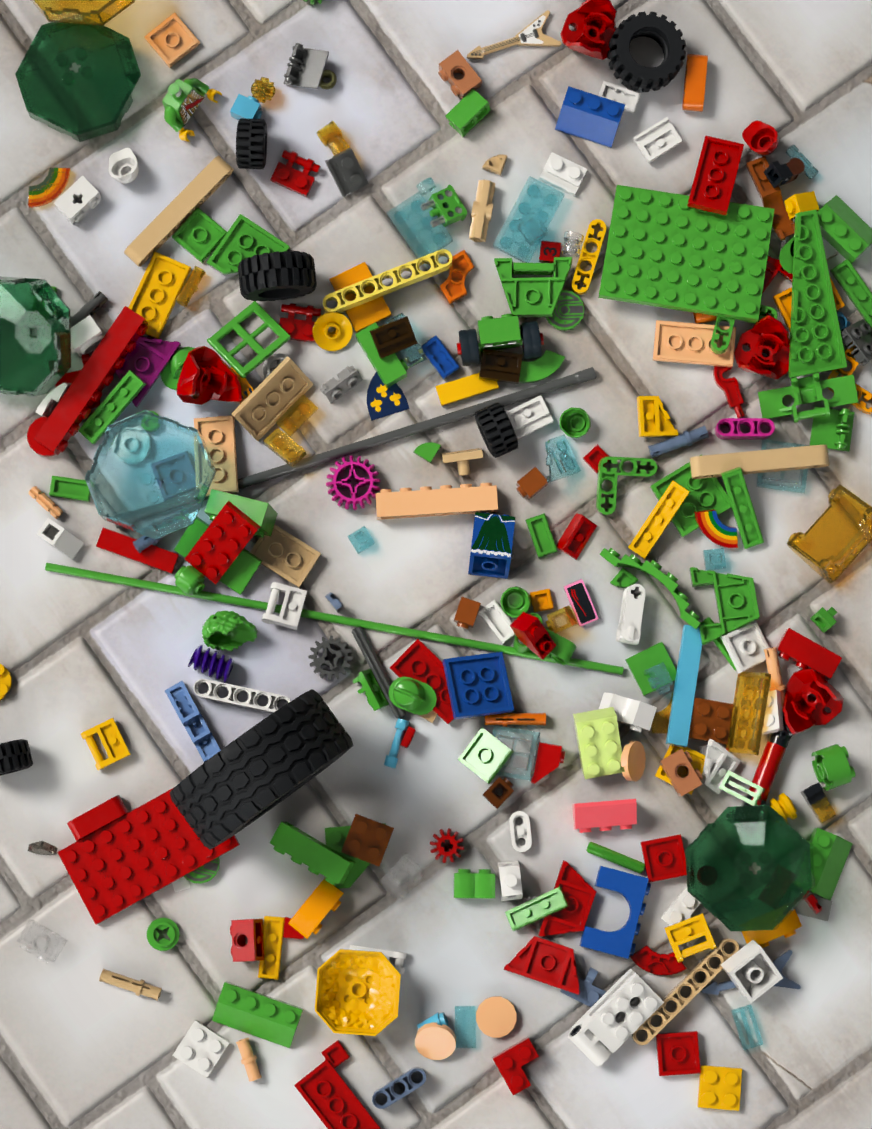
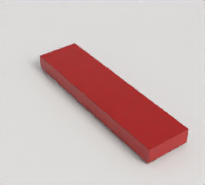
(123, 546)

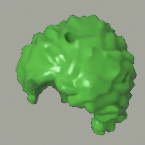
(227, 631)

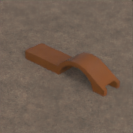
(771, 198)

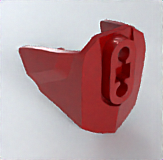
(591, 18)
(765, 337)
(207, 378)
(803, 709)

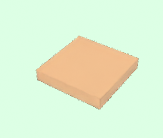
(172, 40)

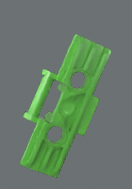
(806, 391)

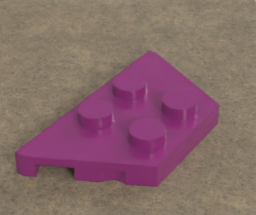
(148, 362)

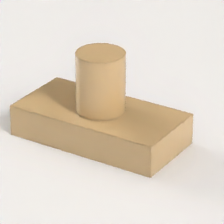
(462, 458)

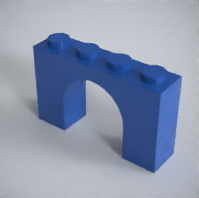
(633, 889)

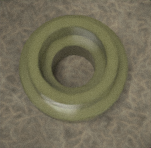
(330, 74)

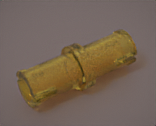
(190, 286)

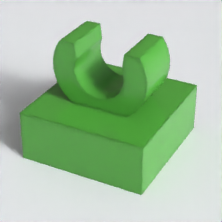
(824, 619)

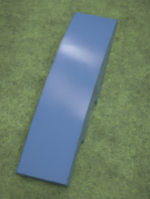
(192, 720)

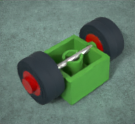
(499, 335)

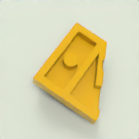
(653, 419)

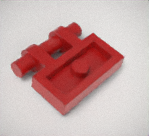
(294, 179)
(299, 329)

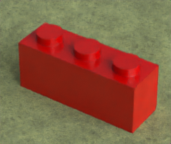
(807, 654)

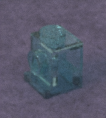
(659, 678)

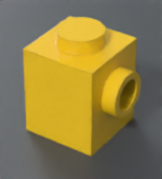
(800, 203)

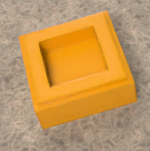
(541, 600)

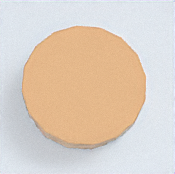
(633, 760)
(496, 1016)
(435, 1041)

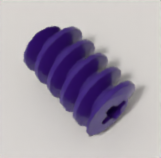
(211, 663)

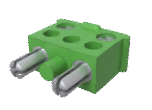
(446, 206)

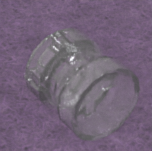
(572, 244)

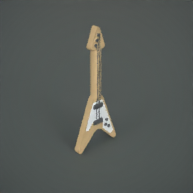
(529, 36)

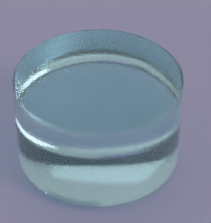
(426, 186)

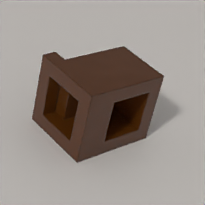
(491, 795)

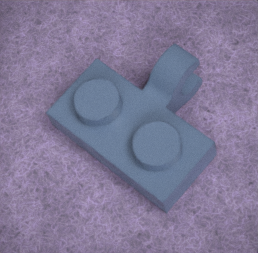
(589, 993)

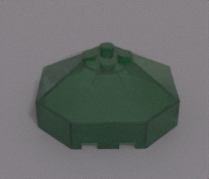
(84, 101)
(30, 362)
(721, 862)

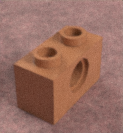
(457, 64)
(681, 785)

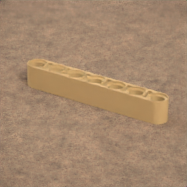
(178, 211)
(760, 461)
(694, 986)

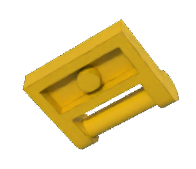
(111, 740)
(687, 931)

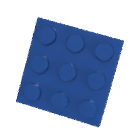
(478, 685)

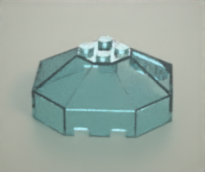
(132, 459)

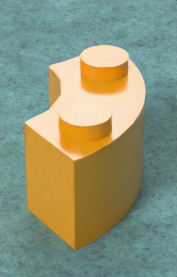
(315, 908)
(786, 928)

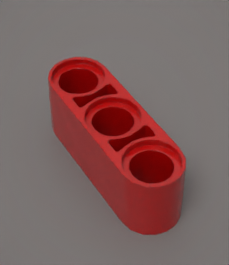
(97, 817)

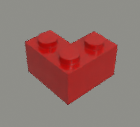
(510, 1063)

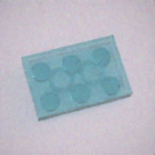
(415, 227)

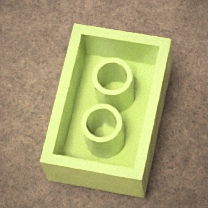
(598, 742)

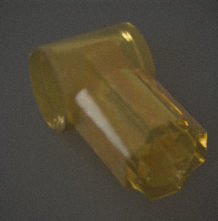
(332, 137)

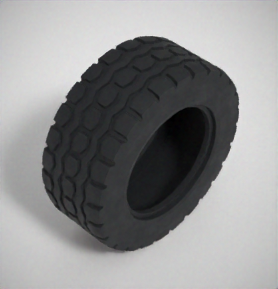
(261, 768)

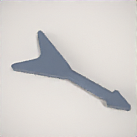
(779, 963)

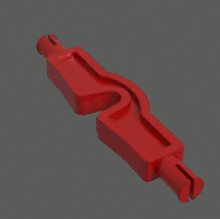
(730, 388)

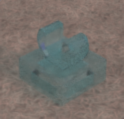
(361, 540)
(714, 559)

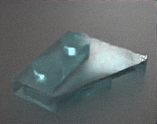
(560, 459)

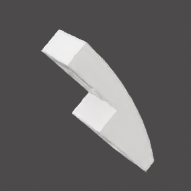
(50, 400)

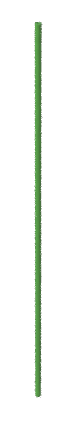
(326, 617)

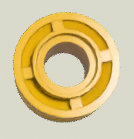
(784, 807)

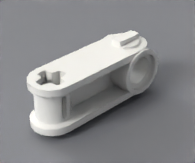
(631, 615)

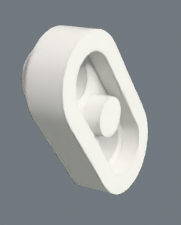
(522, 831)

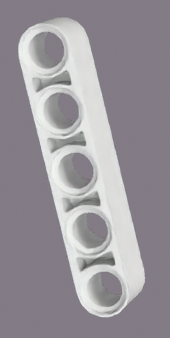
(232, 697)

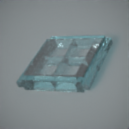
(783, 480)
(525, 747)

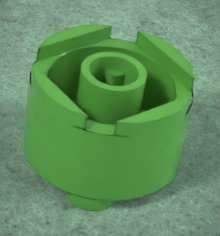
(832, 766)

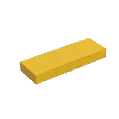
(464, 388)
(273, 938)

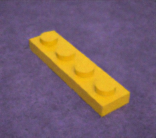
(659, 519)

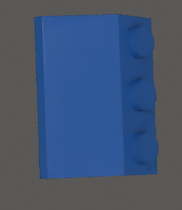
(590, 117)

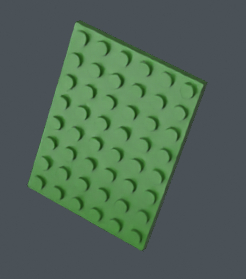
(685, 255)

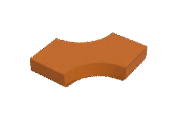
(454, 286)

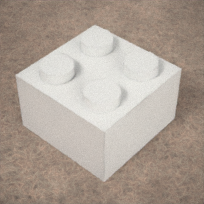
(751, 971)

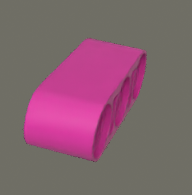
(753, 424)

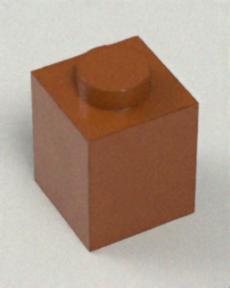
(531, 483)
(466, 613)

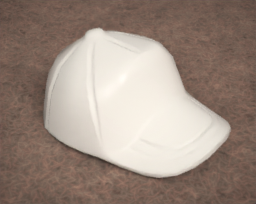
(123, 166)

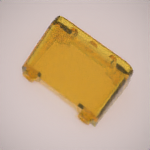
(836, 535)

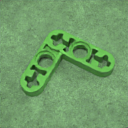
(715, 337)
(612, 475)

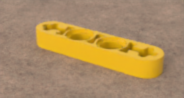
(587, 256)

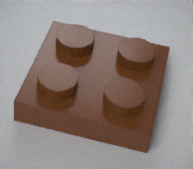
(710, 720)
(367, 840)

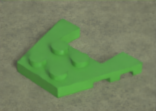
(533, 295)
(734, 601)

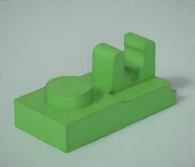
(373, 691)

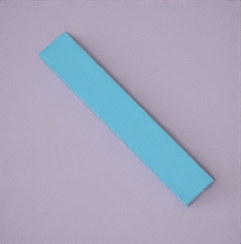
(684, 687)

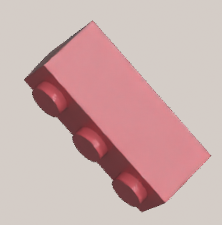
(605, 815)

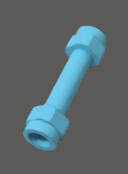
(401, 726)

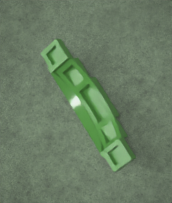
(653, 569)

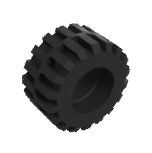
(251, 143)
(496, 430)
(14, 756)

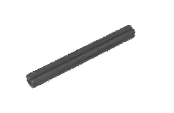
(376, 668)

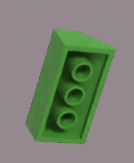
(257, 1014)

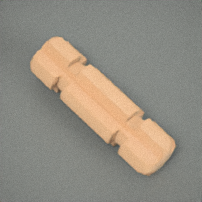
(45, 502)

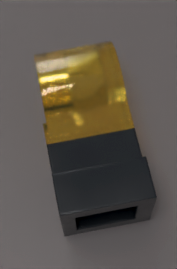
(818, 802)

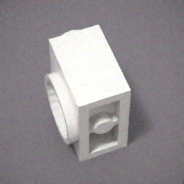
(85, 336)

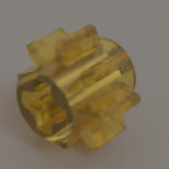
(263, 89)

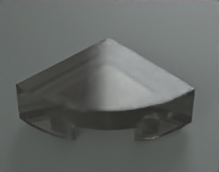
(42, 848)

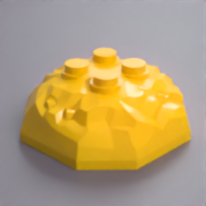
(357, 992)

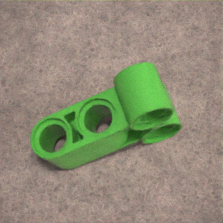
(561, 653)

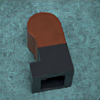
(785, 173)

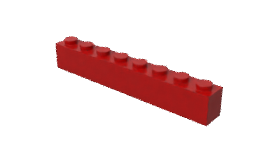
(91, 381)

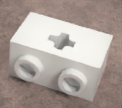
(79, 190)

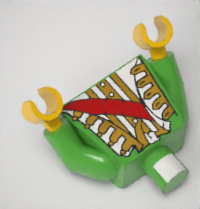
(182, 102)

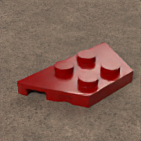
(580, 899)
(547, 964)

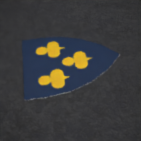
(383, 400)

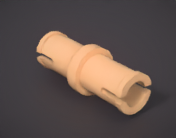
(248, 1059)

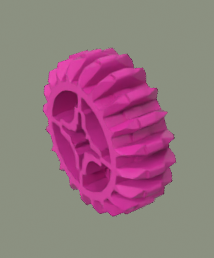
(344, 482)

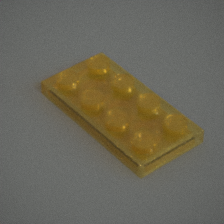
(748, 713)

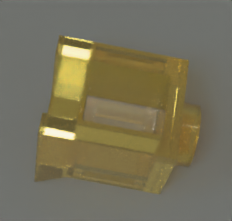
(561, 620)

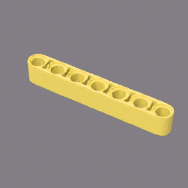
(393, 274)

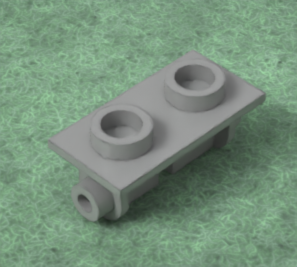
(348, 378)

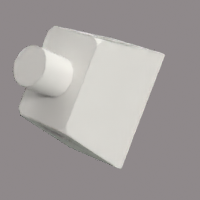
(510, 880)

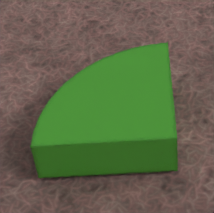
(427, 451)
(623, 579)

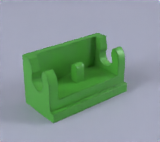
(468, 112)

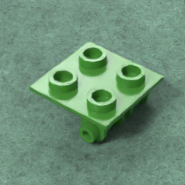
(833, 430)

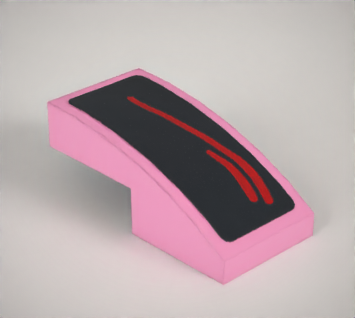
(580, 602)

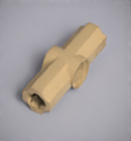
(482, 211)

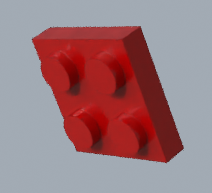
(664, 858)
(678, 1053)

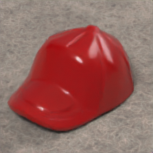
(761, 138)

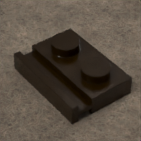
(393, 337)
(500, 366)

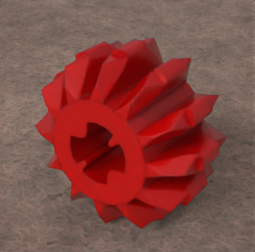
(441, 849)

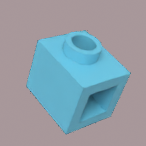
(246, 108)

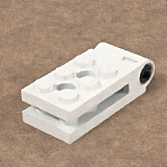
(601, 1031)

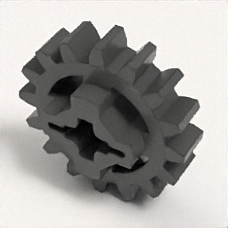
(339, 655)

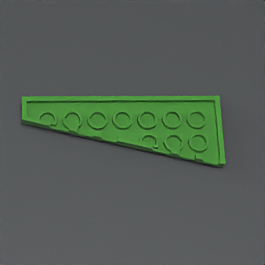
(814, 327)

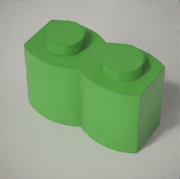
(474, 884)

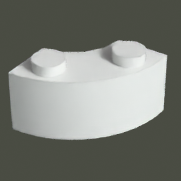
(629, 711)

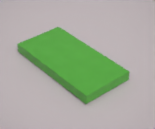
(241, 570)

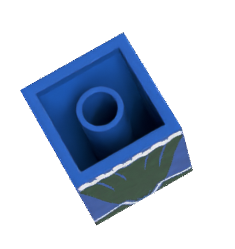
(491, 545)

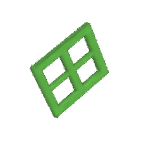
(249, 339)

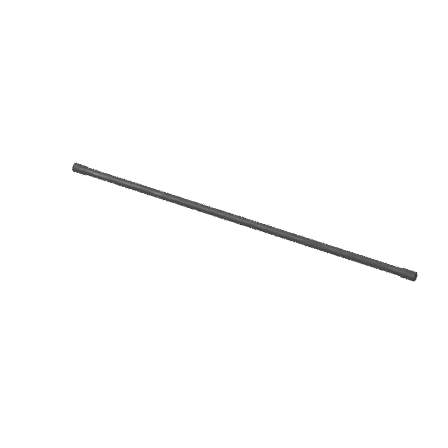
(578, 377)

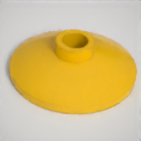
(332, 340)

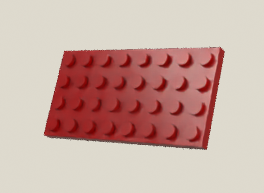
(136, 857)

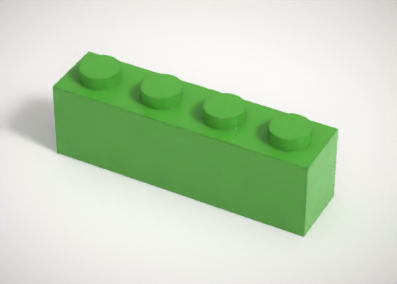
(312, 853)

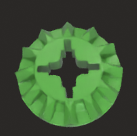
(153, 935)

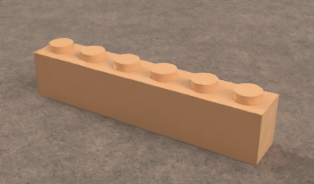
(436, 502)

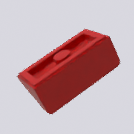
(576, 536)

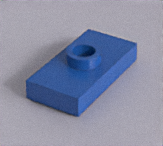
(439, 357)

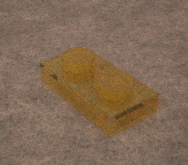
(296, 415)
(284, 447)

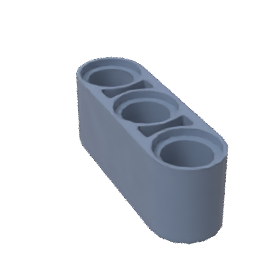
(388, 1089)

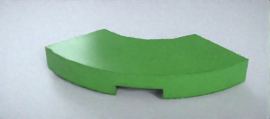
(540, 368)

